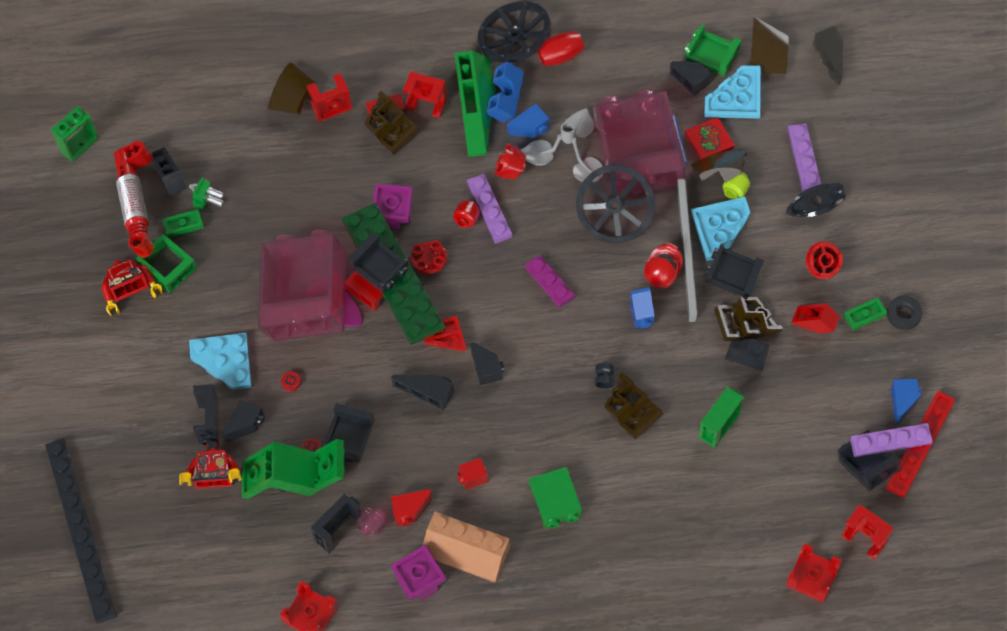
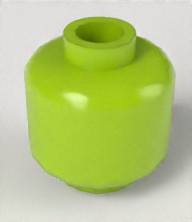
(736, 186)

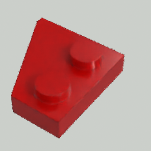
(450, 337)

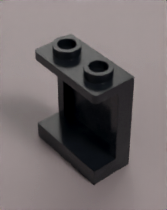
(377, 264)
(733, 271)
(207, 398)
(353, 428)
(869, 469)
(333, 519)

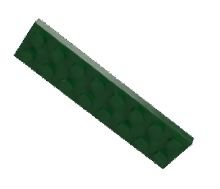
(407, 297)

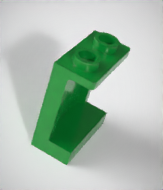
(712, 51)
(555, 498)

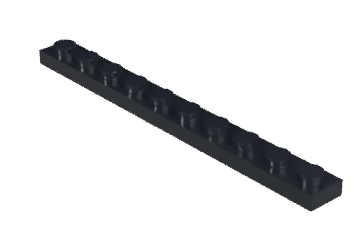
(80, 531)

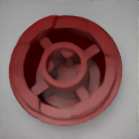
(510, 163)
(824, 260)

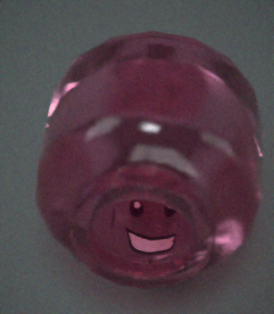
(372, 521)

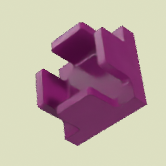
(394, 203)
(418, 574)

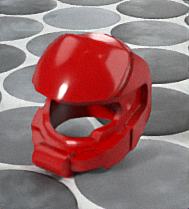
(660, 271)

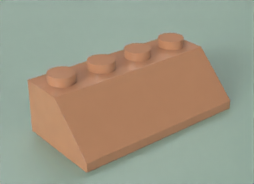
(466, 546)

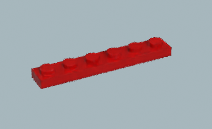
(914, 456)

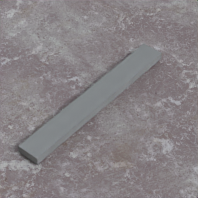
(687, 250)

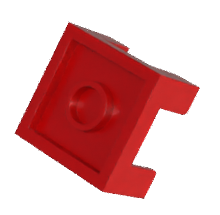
(425, 89)
(331, 102)
(871, 526)
(813, 574)
(309, 610)

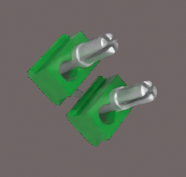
(203, 194)

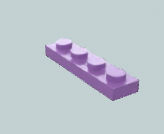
(803, 156)
(489, 208)
(891, 440)

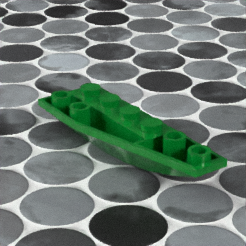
(475, 89)

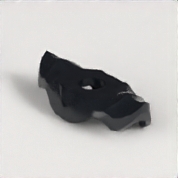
(830, 195)

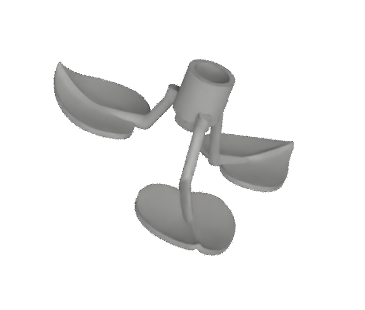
(580, 125)

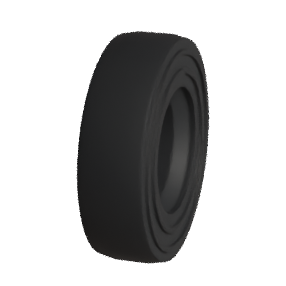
(900, 323)

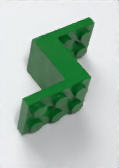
(293, 469)

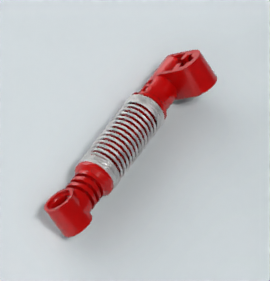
(131, 195)

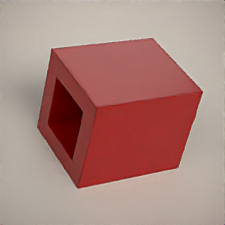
(472, 474)

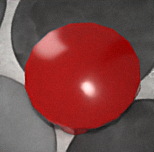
(428, 257)

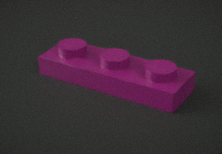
(549, 281)

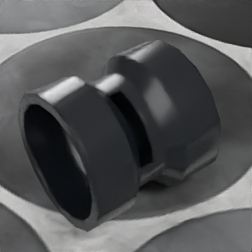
(604, 375)

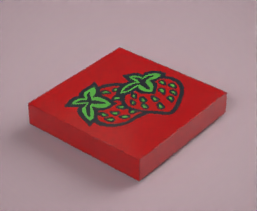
(709, 138)

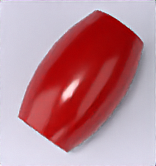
(561, 48)

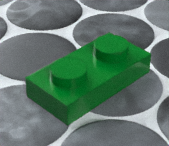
(183, 223)
(865, 314)

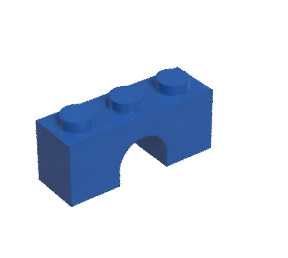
(504, 104)

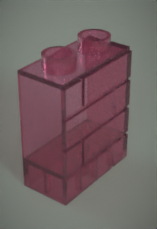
(641, 136)
(302, 286)

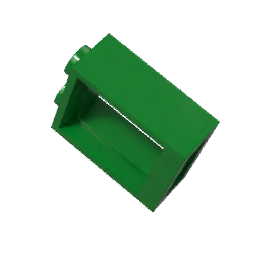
(86, 135)
(179, 274)
(721, 417)

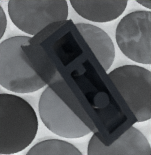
(167, 171)
(428, 388)

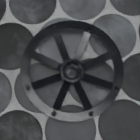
(515, 34)
(580, 207)

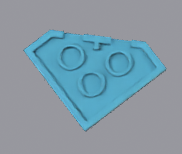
(736, 95)
(720, 223)
(224, 358)

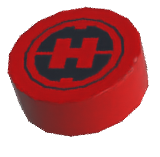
(290, 381)
(311, 444)

